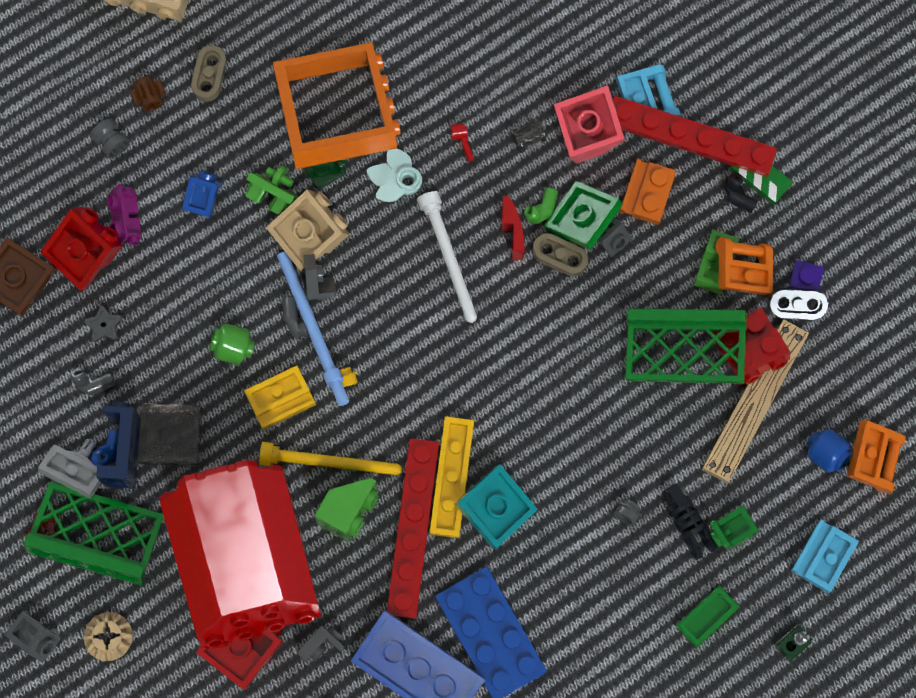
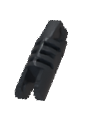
(688, 521)

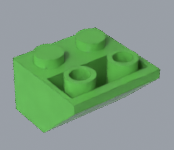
(345, 507)

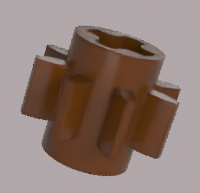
(148, 93)

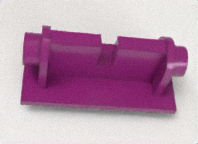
(121, 204)

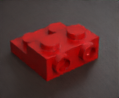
(81, 246)
(763, 349)
(243, 658)

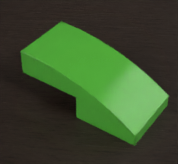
(708, 272)

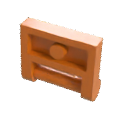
(743, 275)
(869, 456)

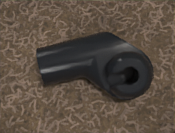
(735, 193)

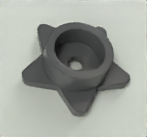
(103, 332)

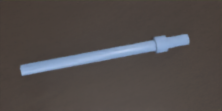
(332, 374)

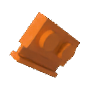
(648, 191)

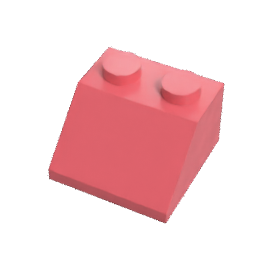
(589, 124)

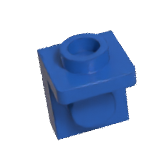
(201, 193)

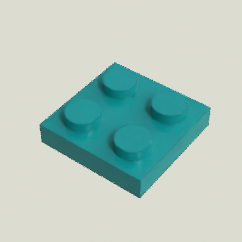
(496, 506)

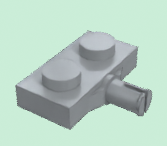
(72, 468)

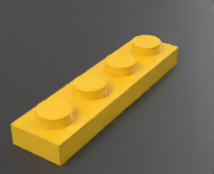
(451, 476)

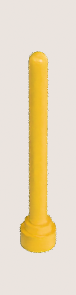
(272, 454)

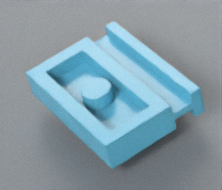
(824, 556)

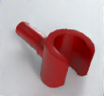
(459, 132)

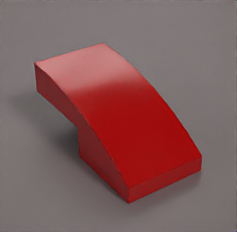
(511, 223)

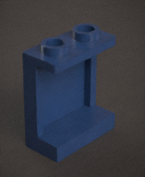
(125, 472)

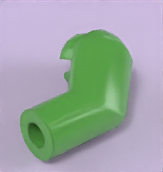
(544, 210)

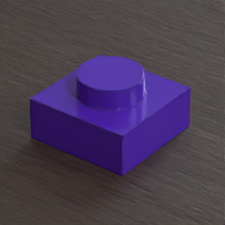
(806, 275)

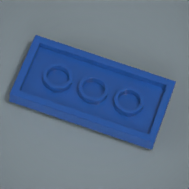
(490, 634)
(413, 663)

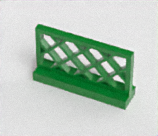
(686, 320)
(88, 558)

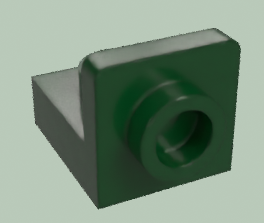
(326, 173)

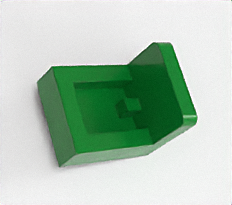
(733, 528)

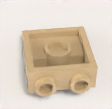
(308, 228)

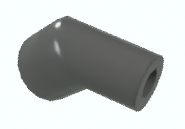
(90, 384)

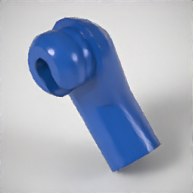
(107, 453)

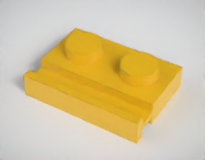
(280, 397)

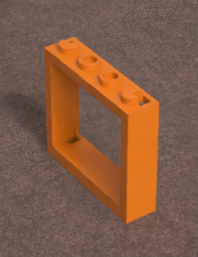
(346, 145)

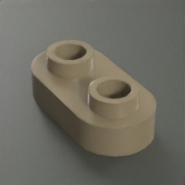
(208, 75)
(561, 253)

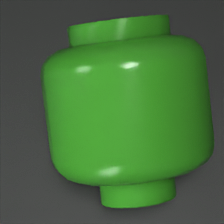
(231, 344)

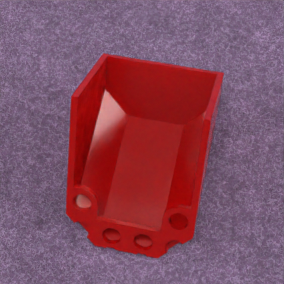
(239, 552)

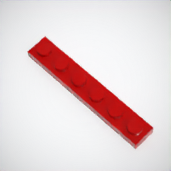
(694, 137)
(412, 529)

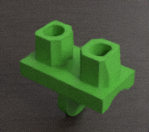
(261, 185)

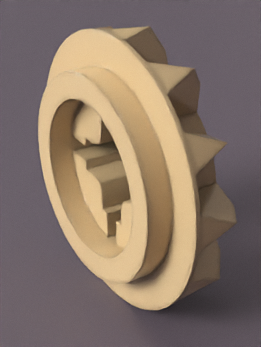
(118, 645)

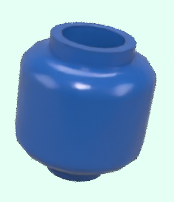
(829, 450)

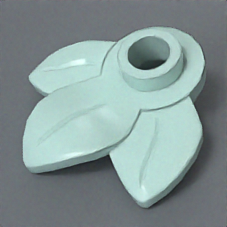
(390, 176)

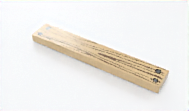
(751, 410)

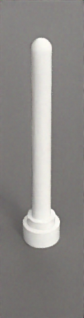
(430, 204)

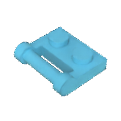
(635, 87)

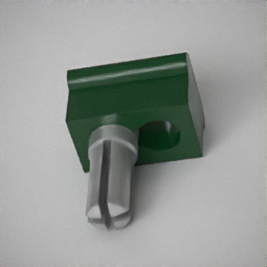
(798, 638)

